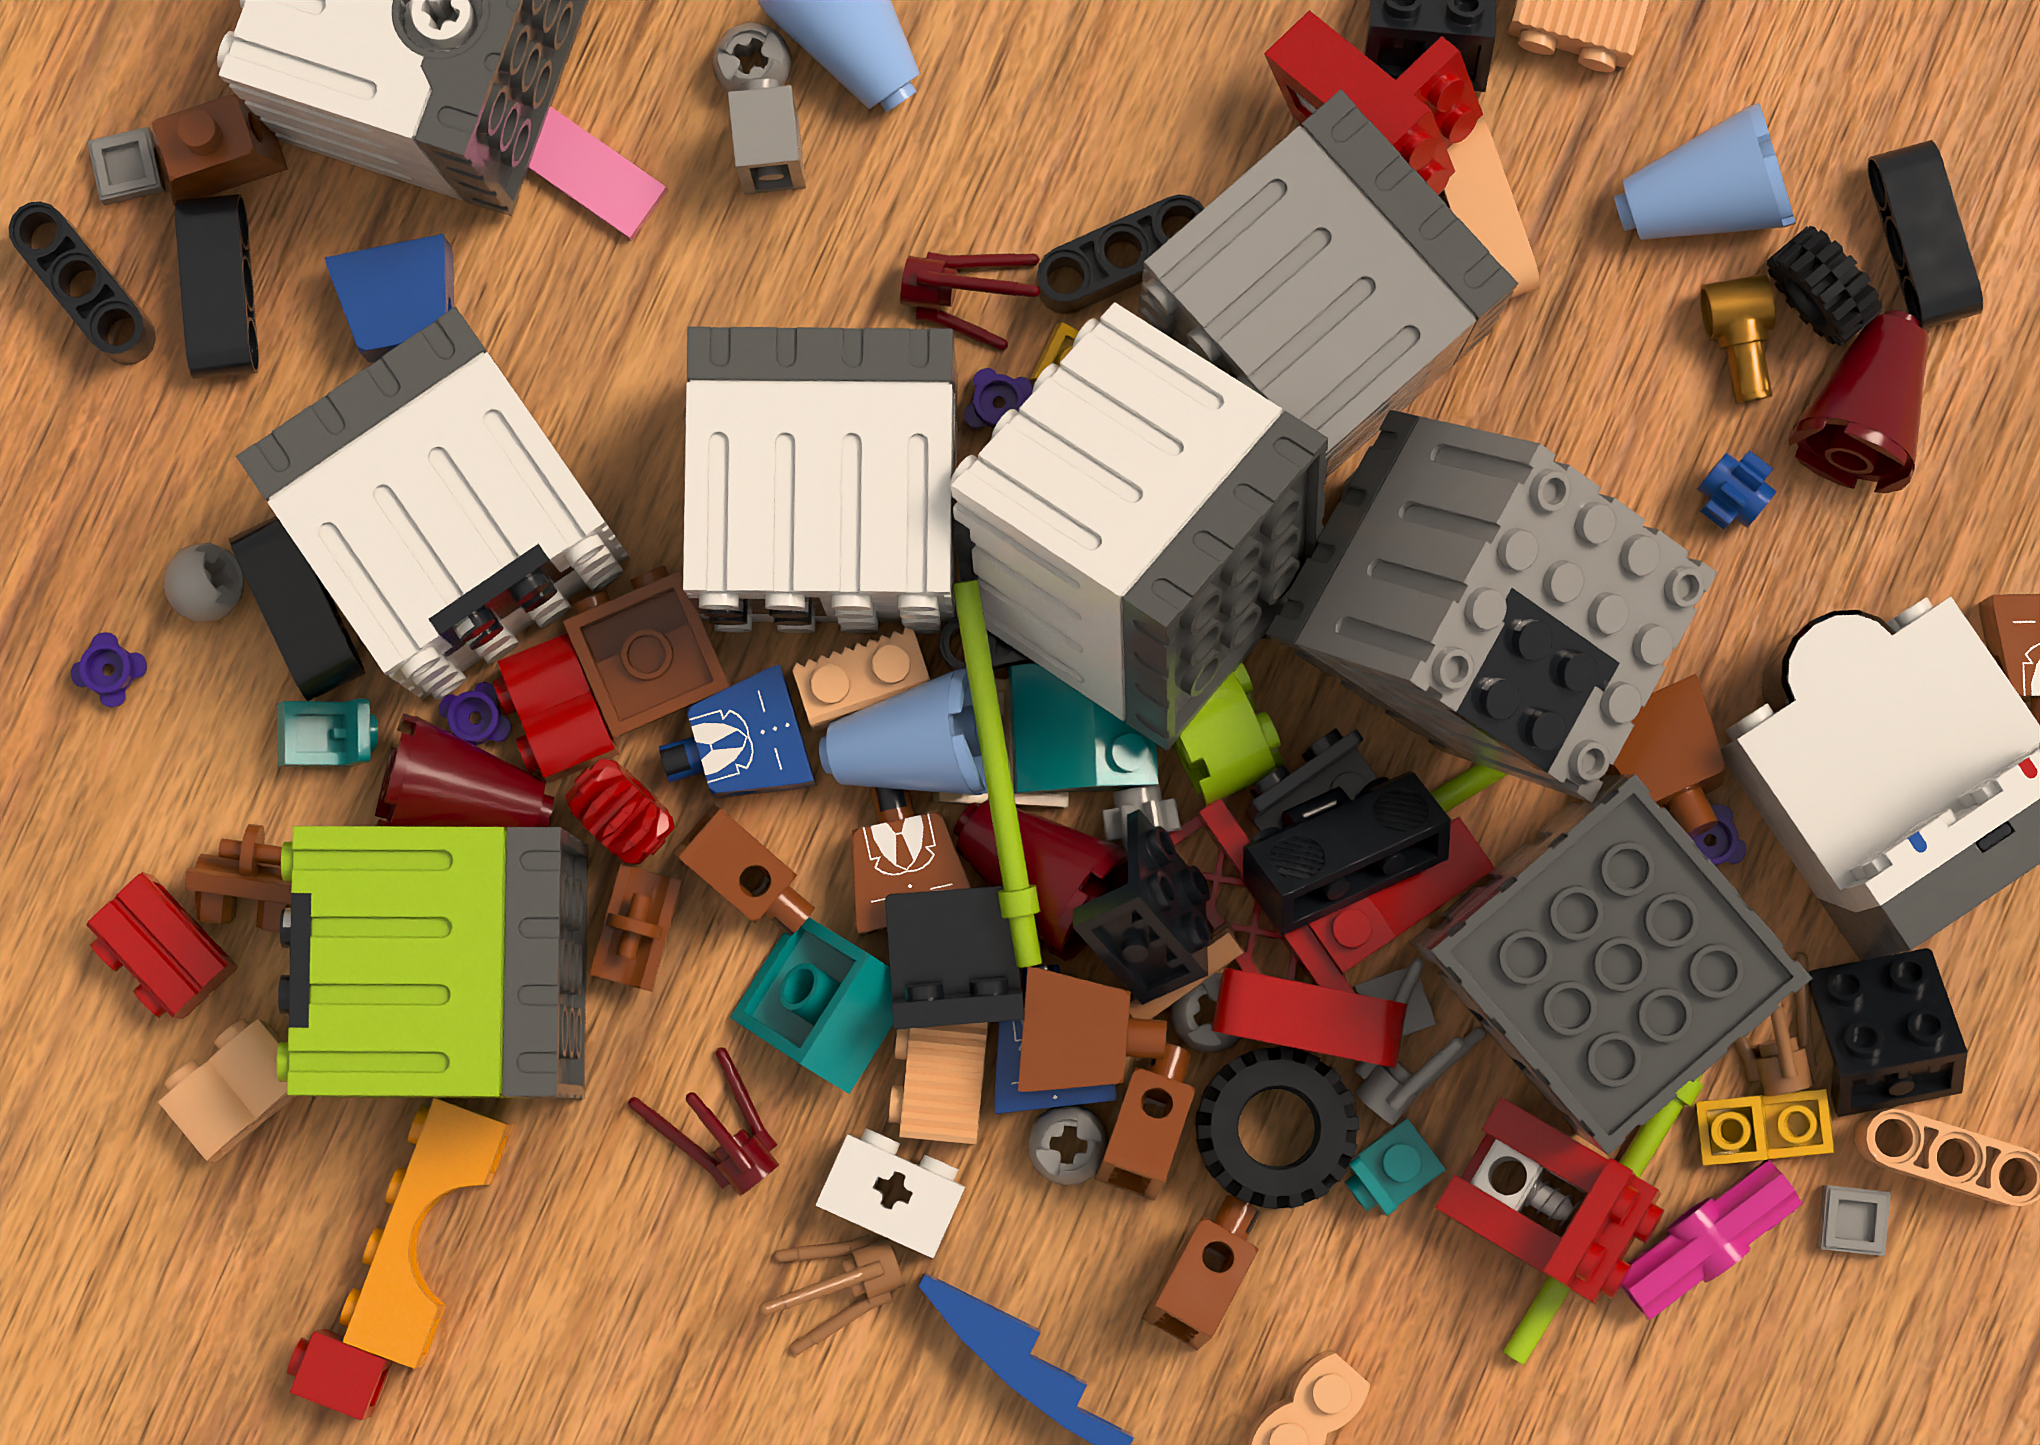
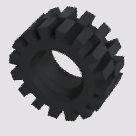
(1824, 285)

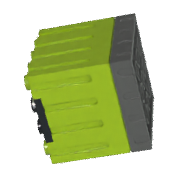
(434, 962)

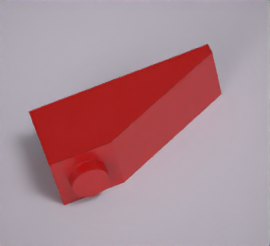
(1376, 920)

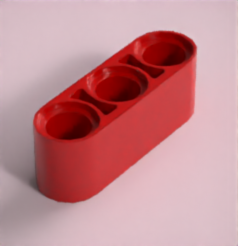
(1309, 1017)

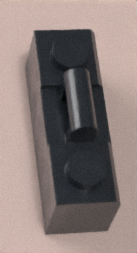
(1344, 849)

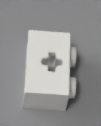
(853, 1195)

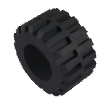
(1333, 1122)

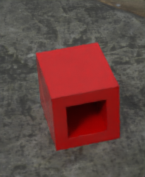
(338, 1374)

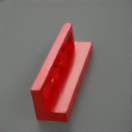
(1301, 943)

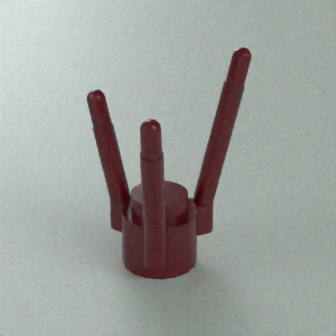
(934, 282)
(741, 1158)

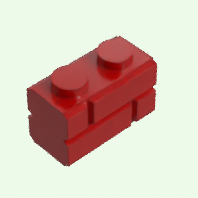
(159, 947)

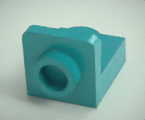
(1392, 1169)

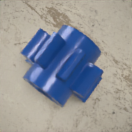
(1736, 490)

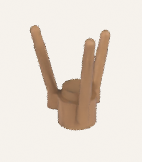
(1786, 1060)
(870, 1272)

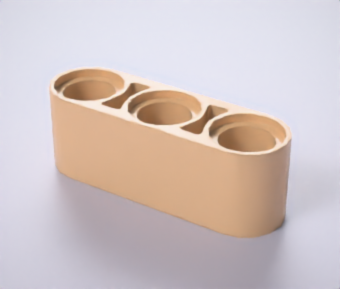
(1485, 204)
(1919, 1157)

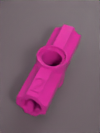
(1709, 1238)

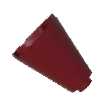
(1868, 408)
(452, 783)
(1060, 862)

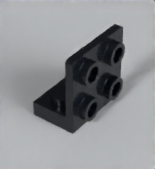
(1407, 28)
(1329, 764)
(1156, 924)
(951, 958)
(1888, 1032)

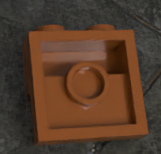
(645, 651)

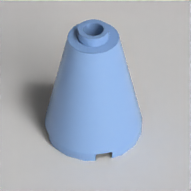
(854, 42)
(1710, 184)
(910, 741)

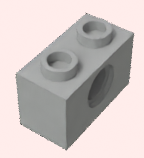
(766, 137)

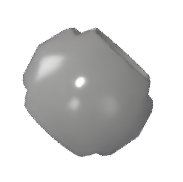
(744, 41)
(203, 582)
(1185, 1027)
(1047, 1160)

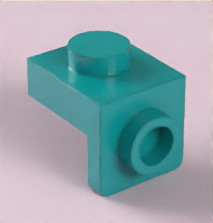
(325, 733)

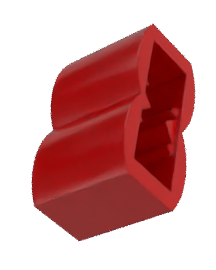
(555, 709)

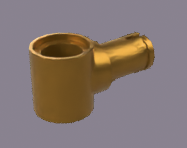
(1739, 317)

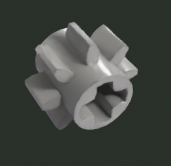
(1149, 801)

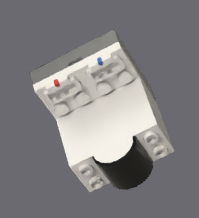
(1893, 770)

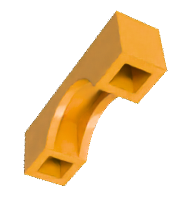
(396, 1308)

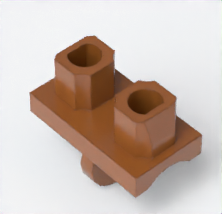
(244, 871)
(636, 927)

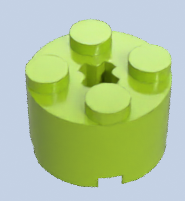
(1228, 743)

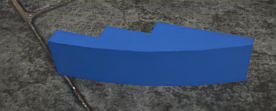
(1006, 1348)

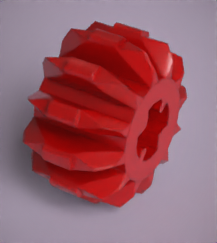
(619, 811)

